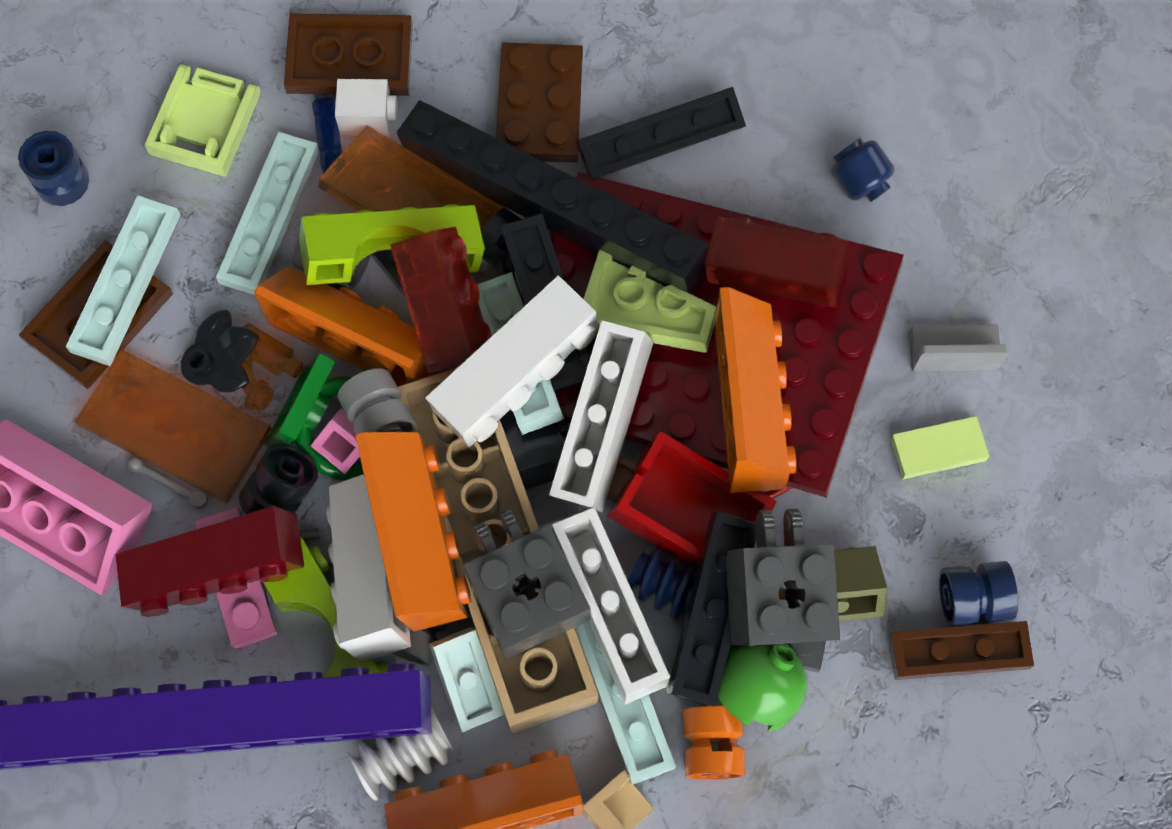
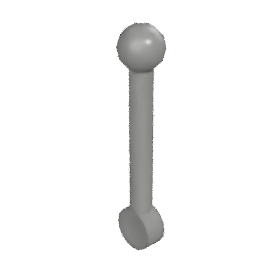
(197, 498)

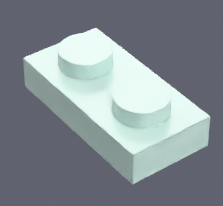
(466, 679)

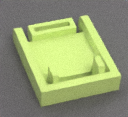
(204, 115)

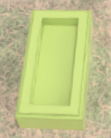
(939, 447)

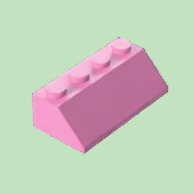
(65, 509)

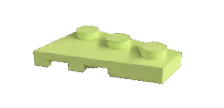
(637, 302)

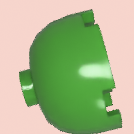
(763, 684)

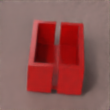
(674, 497)

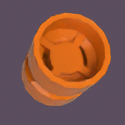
(713, 726)

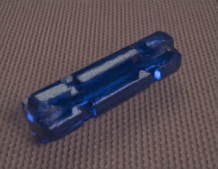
(326, 131)

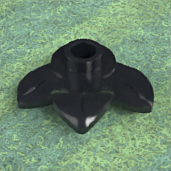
(223, 353)

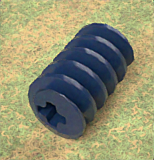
(663, 581)

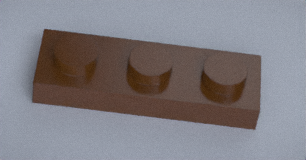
(961, 650)

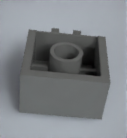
(532, 562)
(800, 569)

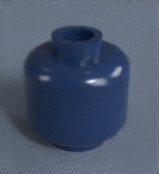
(863, 170)

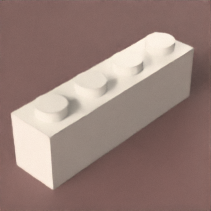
(514, 362)
(601, 416)
(361, 590)
(614, 610)

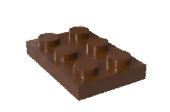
(347, 48)
(540, 99)
(54, 324)

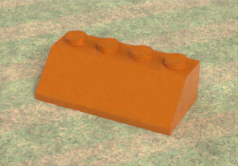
(342, 325)
(752, 394)
(413, 528)
(500, 800)

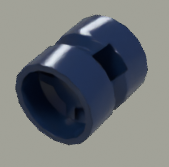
(53, 168)
(986, 592)

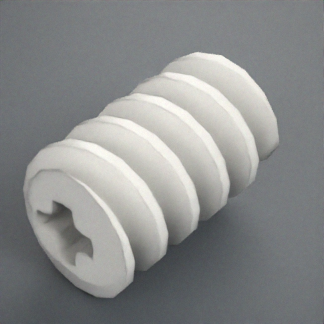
(399, 757)

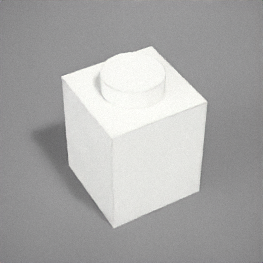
(364, 103)

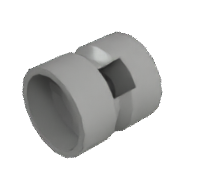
(375, 404)

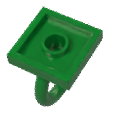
(304, 411)

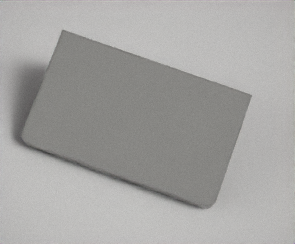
(957, 347)

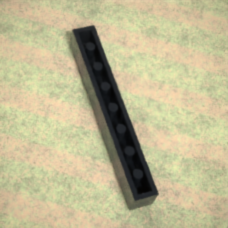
(567, 203)

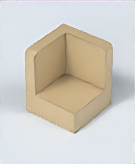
(617, 805)

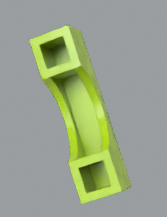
(337, 242)
(310, 592)

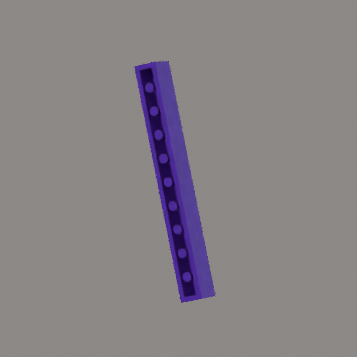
(215, 717)

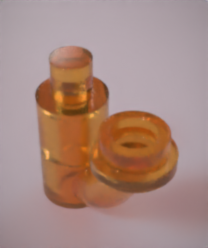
(272, 356)

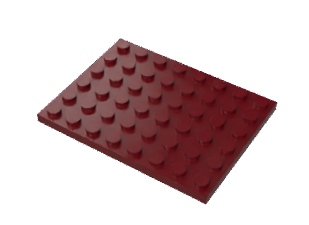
(822, 348)

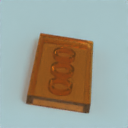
(387, 177)
(173, 426)

